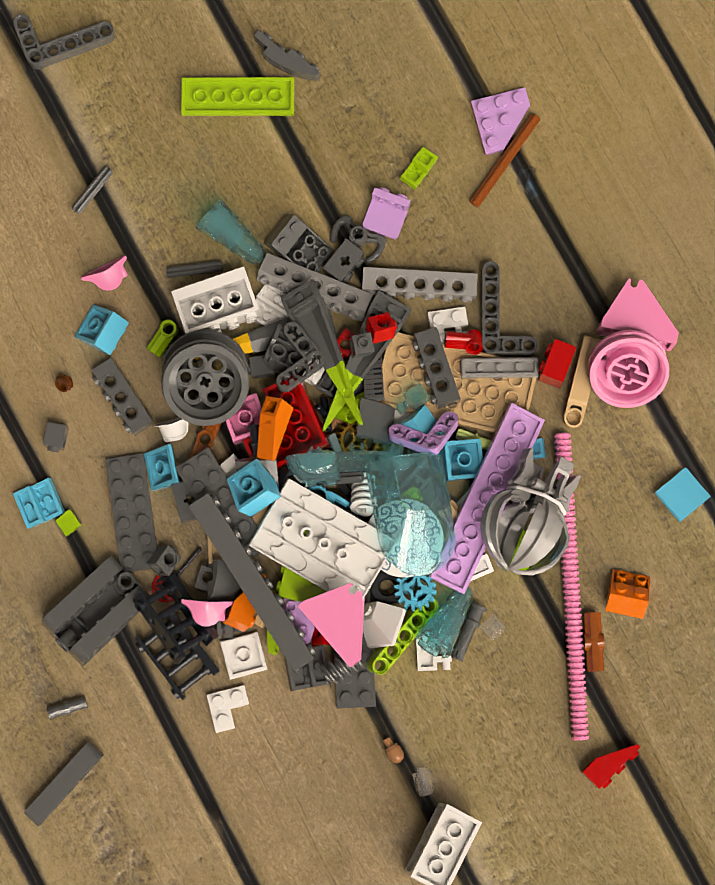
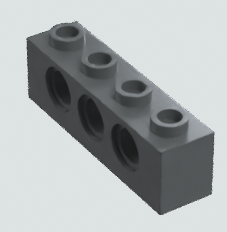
(431, 339)
(109, 370)

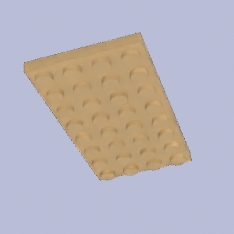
(482, 399)

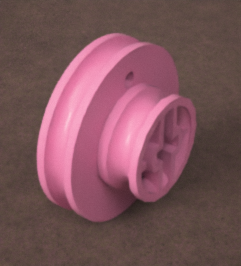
(631, 368)

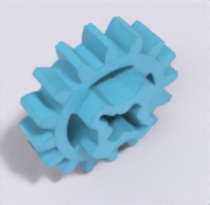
(423, 591)

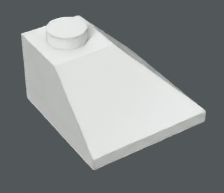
(382, 624)

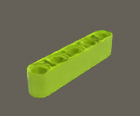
(400, 645)

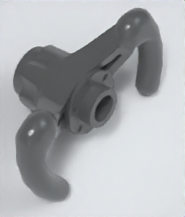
(357, 230)

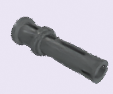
(471, 623)

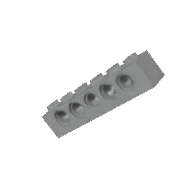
(429, 278)
(341, 292)

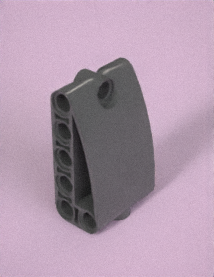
(94, 611)

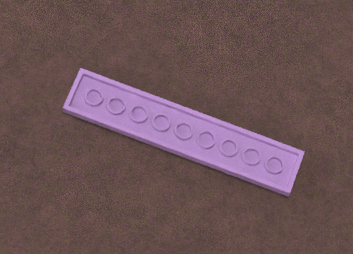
(516, 432)

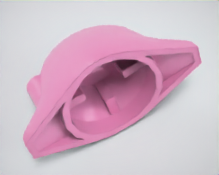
(109, 275)
(207, 612)

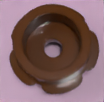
(64, 383)

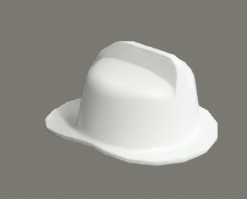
(173, 429)

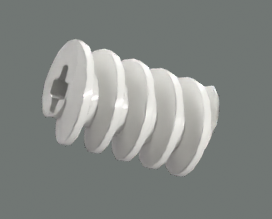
(361, 499)

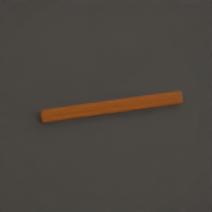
(505, 160)

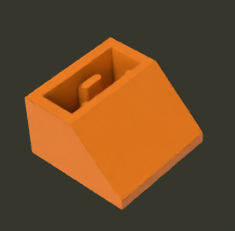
(628, 593)

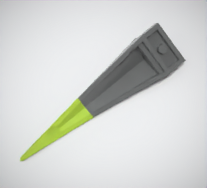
(310, 312)
(359, 367)

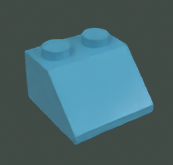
(101, 329)
(461, 459)
(253, 488)

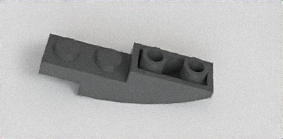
(290, 63)

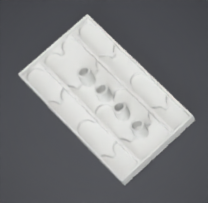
(336, 546)

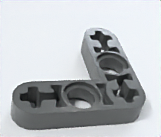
(306, 356)

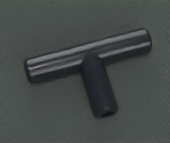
(323, 409)

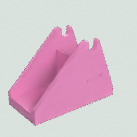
(640, 311)
(339, 620)

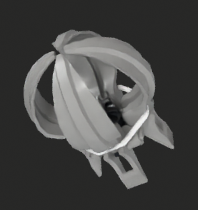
(547, 532)

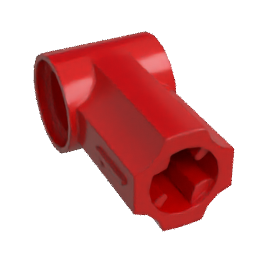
(469, 341)

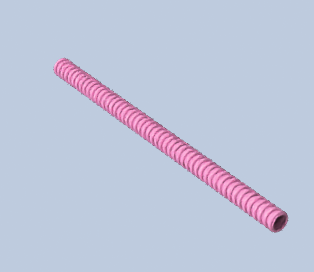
(572, 609)

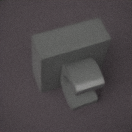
(229, 631)

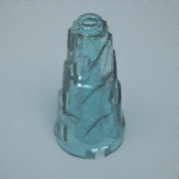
(224, 227)
(444, 626)

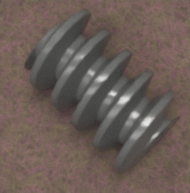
(337, 669)

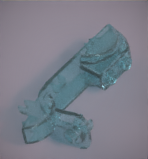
(326, 467)

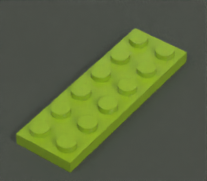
(238, 96)

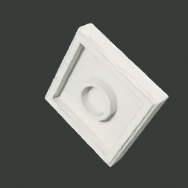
(243, 655)

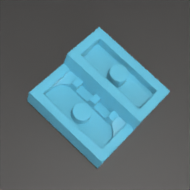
(682, 494)
(39, 503)

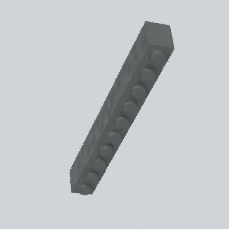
(252, 582)

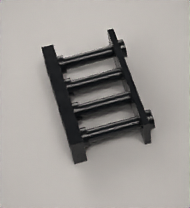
(177, 591)
(195, 653)

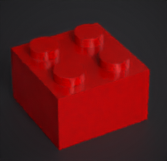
(557, 363)

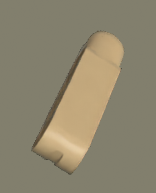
(580, 385)

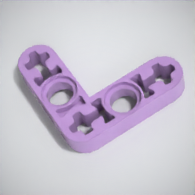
(427, 442)

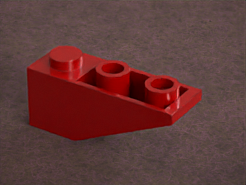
(605, 766)

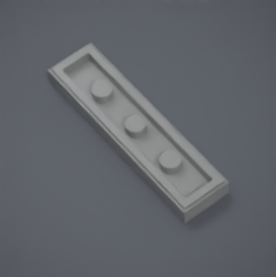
(499, 368)

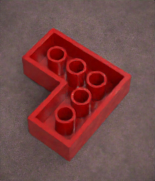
(303, 426)

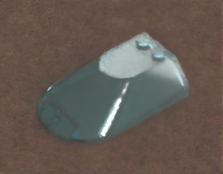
(412, 511)

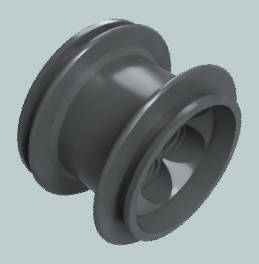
(201, 408)

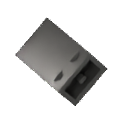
(298, 244)

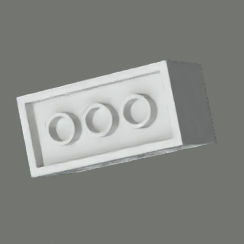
(215, 292)
(442, 846)

